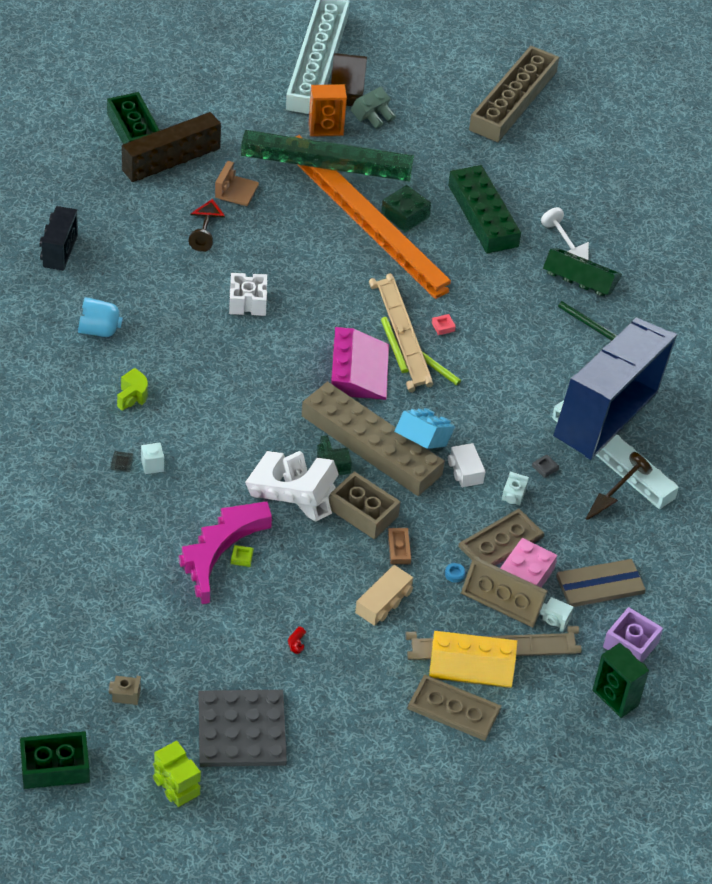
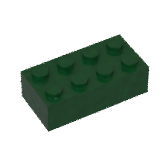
(130, 117)

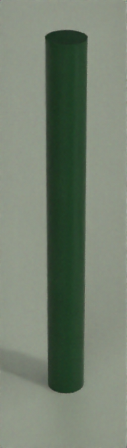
(586, 320)

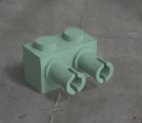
(371, 104)

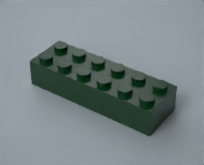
(484, 209)

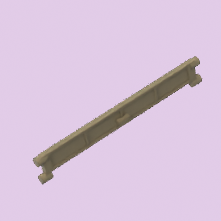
(526, 644)

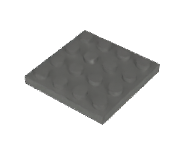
(241, 728)

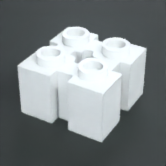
(248, 294)

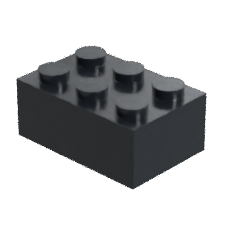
(59, 238)

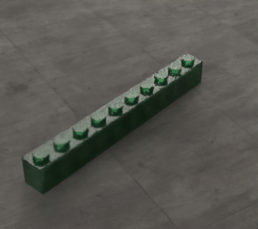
(327, 155)

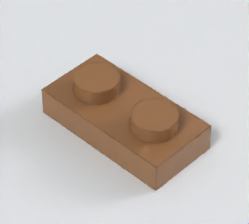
(399, 546)

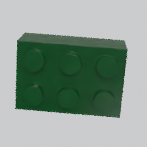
(620, 680)
(54, 760)

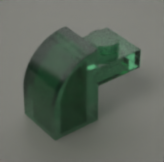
(340, 456)

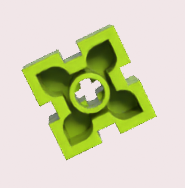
(176, 774)

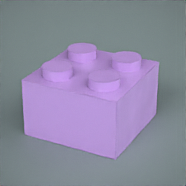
(634, 633)

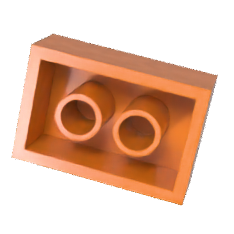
(327, 110)

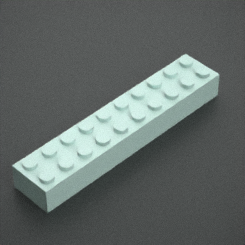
(317, 52)

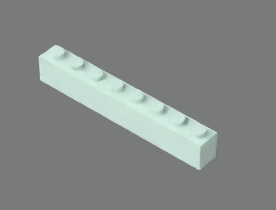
(616, 454)

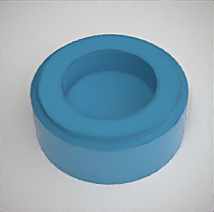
(455, 572)

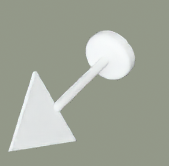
(553, 218)

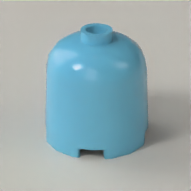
(100, 318)

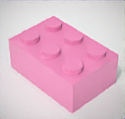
(530, 562)

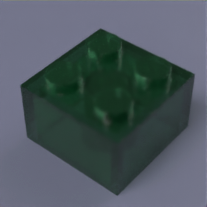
(406, 208)

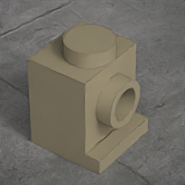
(125, 689)

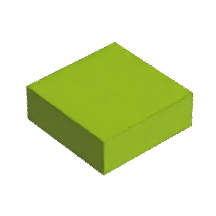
(242, 556)

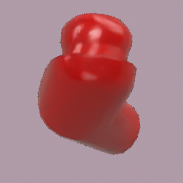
(294, 640)

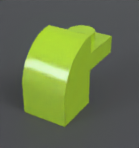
(134, 389)

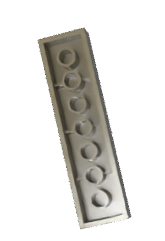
(513, 93)
(372, 438)

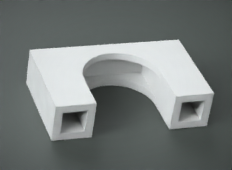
(306, 490)

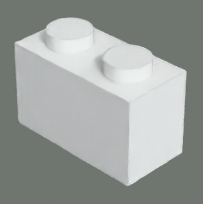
(466, 465)

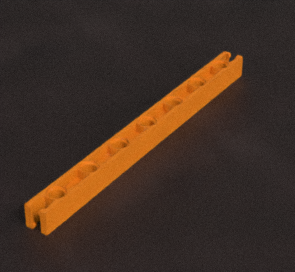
(380, 229)

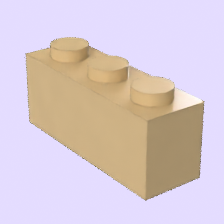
(384, 595)

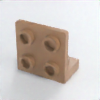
(234, 188)

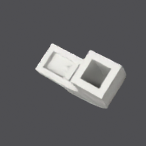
(296, 468)

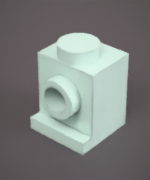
(515, 488)
(556, 613)

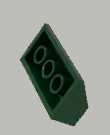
(582, 271)

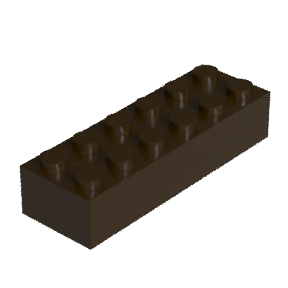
(171, 147)

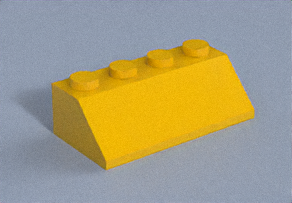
(473, 659)

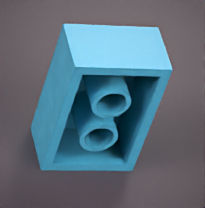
(425, 428)

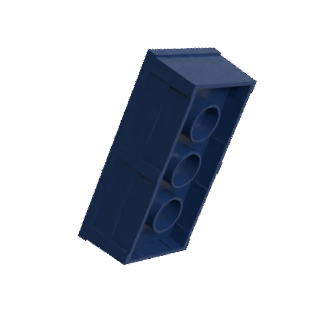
(614, 387)

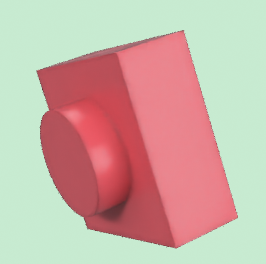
(443, 324)

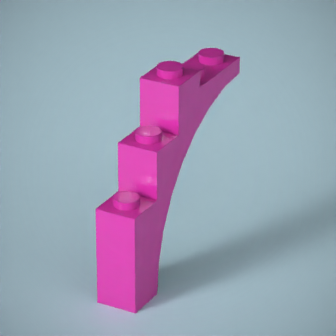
(214, 540)

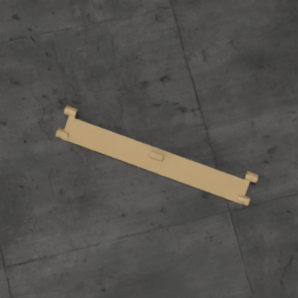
(404, 332)

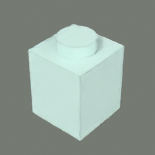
(152, 458)

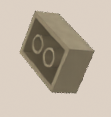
(364, 505)

